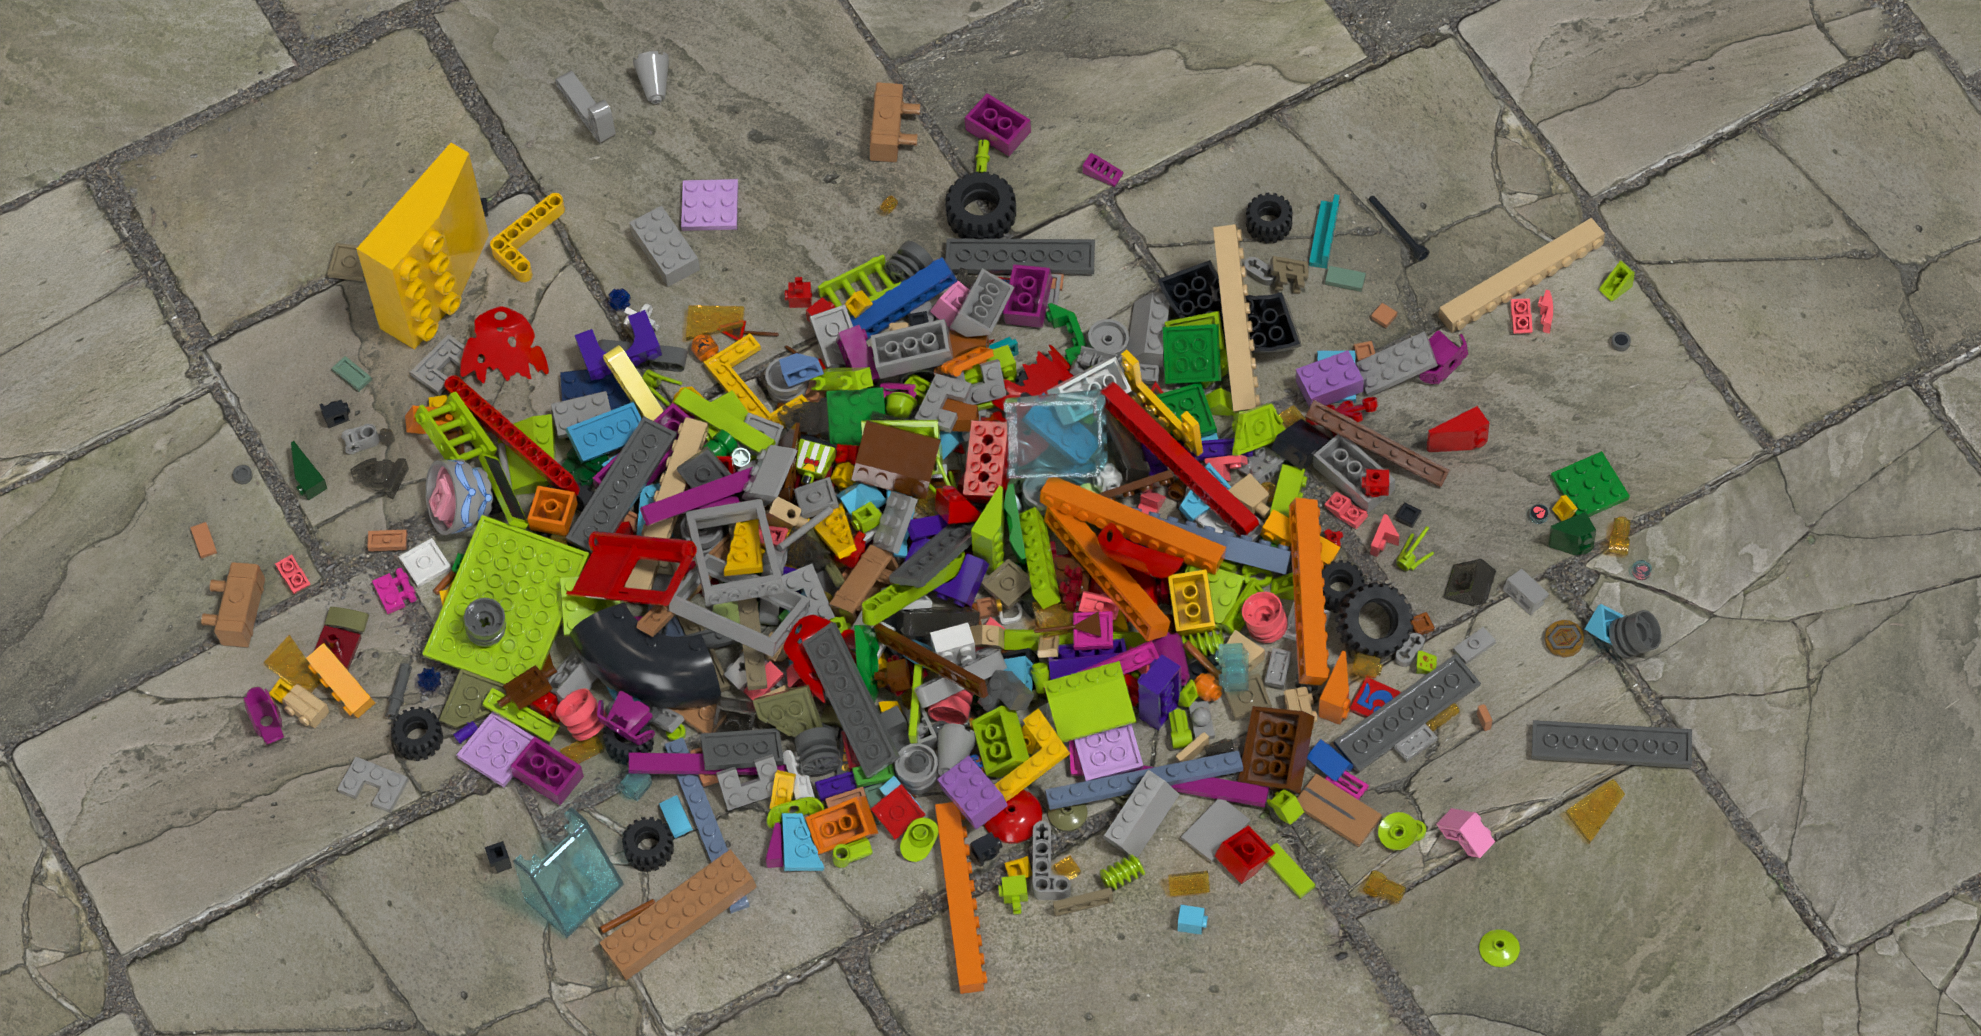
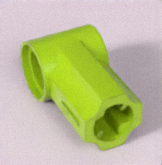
(1180, 734)
(853, 852)

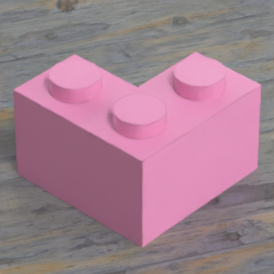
(1467, 830)

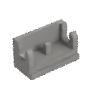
(1525, 591)

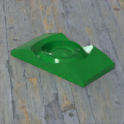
(1012, 515)
(867, 658)

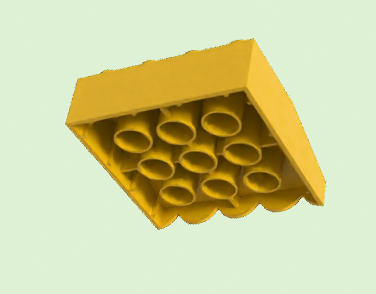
(425, 249)

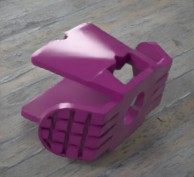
(1444, 353)
(258, 707)
(627, 718)

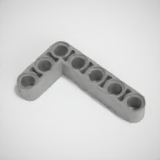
(595, 116)
(984, 666)

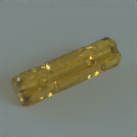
(1443, 717)

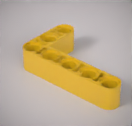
(522, 234)

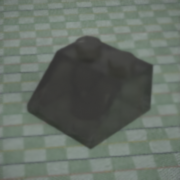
(1470, 582)
(733, 715)

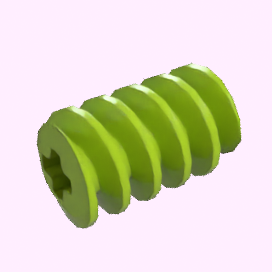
(1205, 643)
(1121, 871)

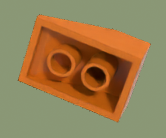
(1335, 697)
(842, 824)

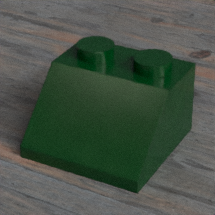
(1573, 535)

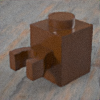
(897, 676)

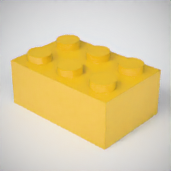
(1192, 602)

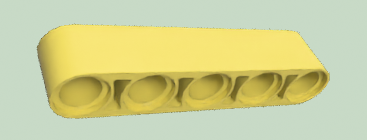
(632, 383)

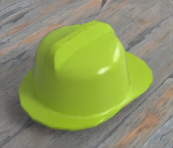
(900, 404)
(919, 839)

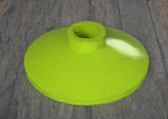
(1394, 823)
(1499, 956)

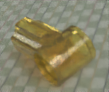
(1619, 540)
(1379, 885)

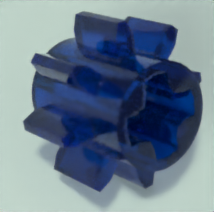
(619, 299)
(429, 679)

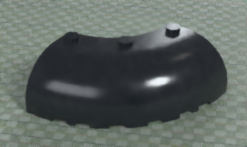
(1198, 292)
(648, 668)

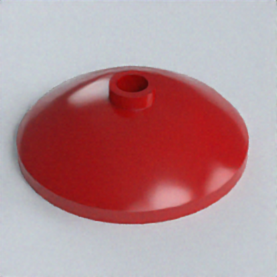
(1016, 825)

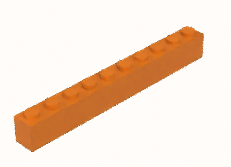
(1133, 524)
(1109, 574)
(1308, 591)
(959, 897)

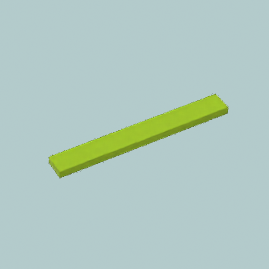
(1022, 638)

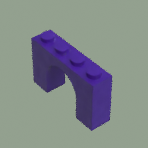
(643, 348)
(967, 582)

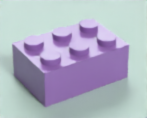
(1330, 379)
(972, 792)

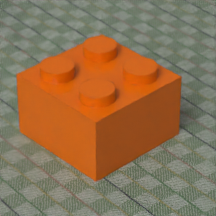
(552, 511)

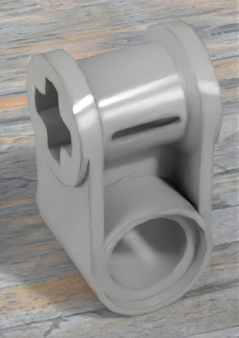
(359, 438)

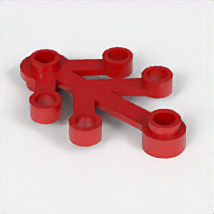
(1348, 409)

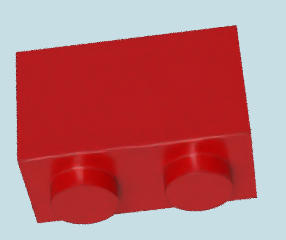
(954, 506)
(1244, 854)

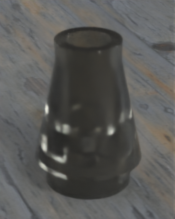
(1219, 747)

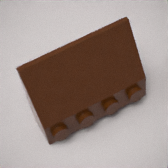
(790, 440)
(896, 459)
(1276, 748)

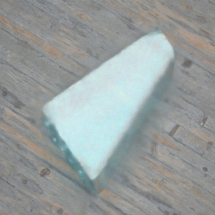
(1056, 435)
(570, 879)

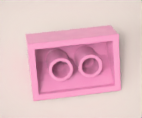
(950, 303)

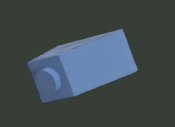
(800, 368)

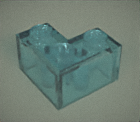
(1235, 667)

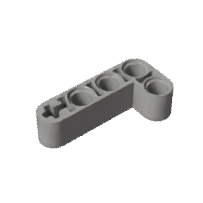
(768, 610)
(1043, 860)

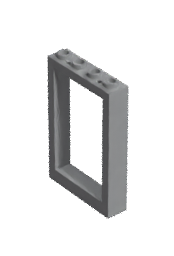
(739, 589)
(790, 600)

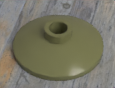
(1068, 820)

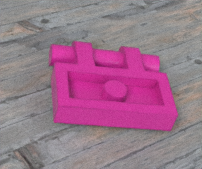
(389, 594)

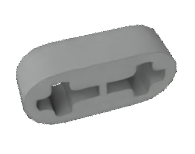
(1260, 270)
(1412, 652)

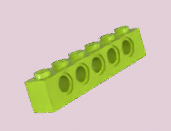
(1039, 558)

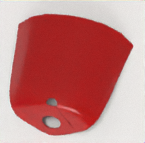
(1137, 556)

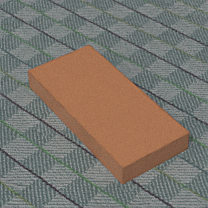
(203, 540)

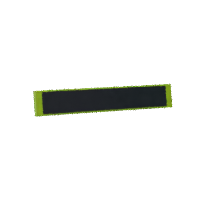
(503, 491)

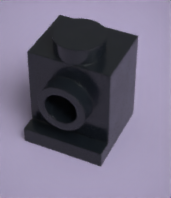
(335, 413)
(985, 848)
(498, 856)

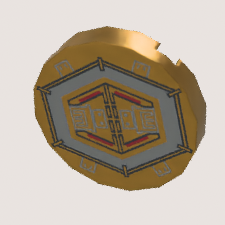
(1564, 638)

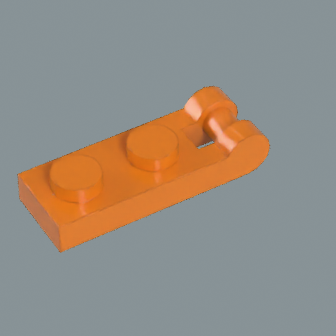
(966, 361)

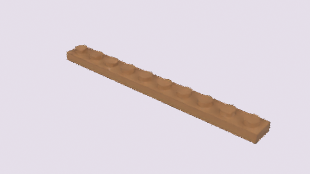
(660, 615)

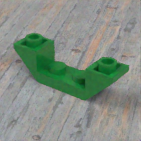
(1060, 317)

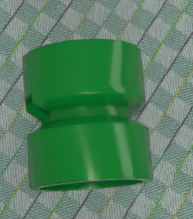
(722, 443)

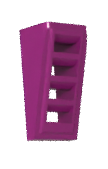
(1095, 160)
(775, 851)

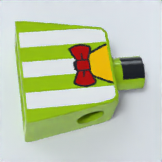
(814, 460)

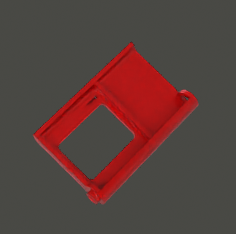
(615, 559)

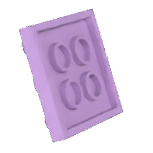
(709, 205)
(495, 748)
(1108, 753)

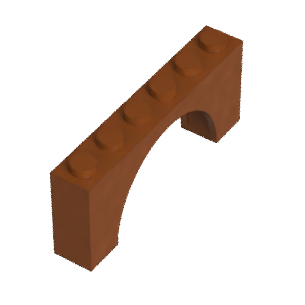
(965, 412)

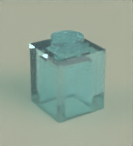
(635, 785)

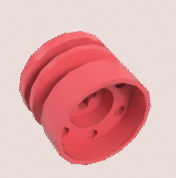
(1265, 617)
(953, 708)
(579, 714)

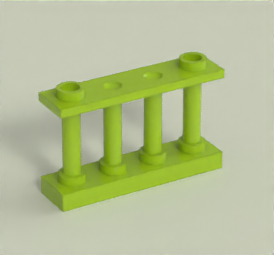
(861, 272)
(463, 419)

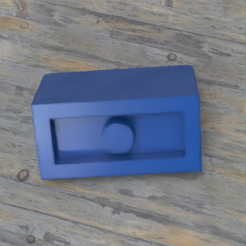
(1329, 760)

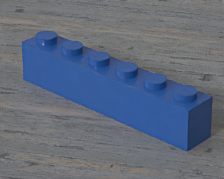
(906, 297)

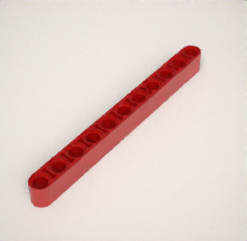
(512, 436)
(1179, 460)

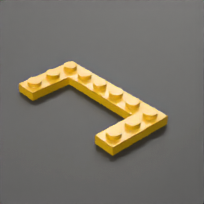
(721, 369)
(1187, 430)
(1052, 753)

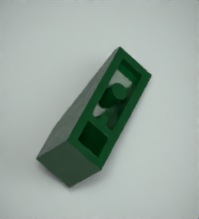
(308, 478)

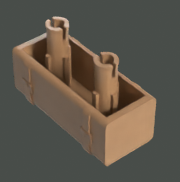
(886, 122)
(863, 582)
(238, 605)

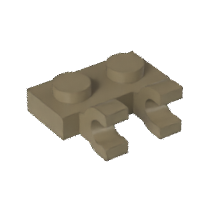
(1289, 268)

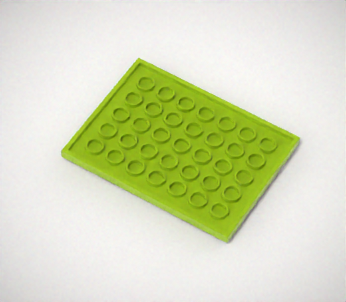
(521, 575)

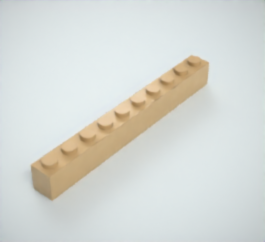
(1521, 275)
(1235, 318)
(690, 442)

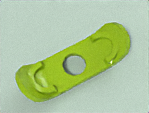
(806, 805)

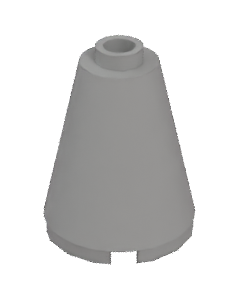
(652, 73)
(953, 746)

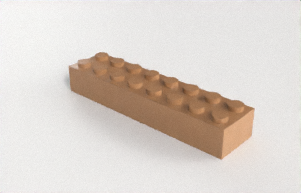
(678, 914)

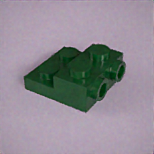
(586, 471)

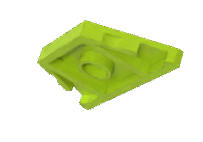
(1256, 428)

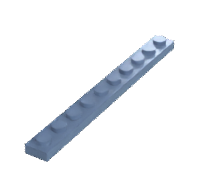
(1127, 782)
(703, 815)

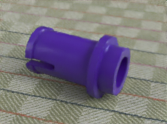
(465, 732)

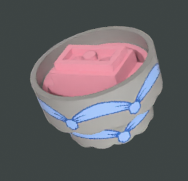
(457, 495)

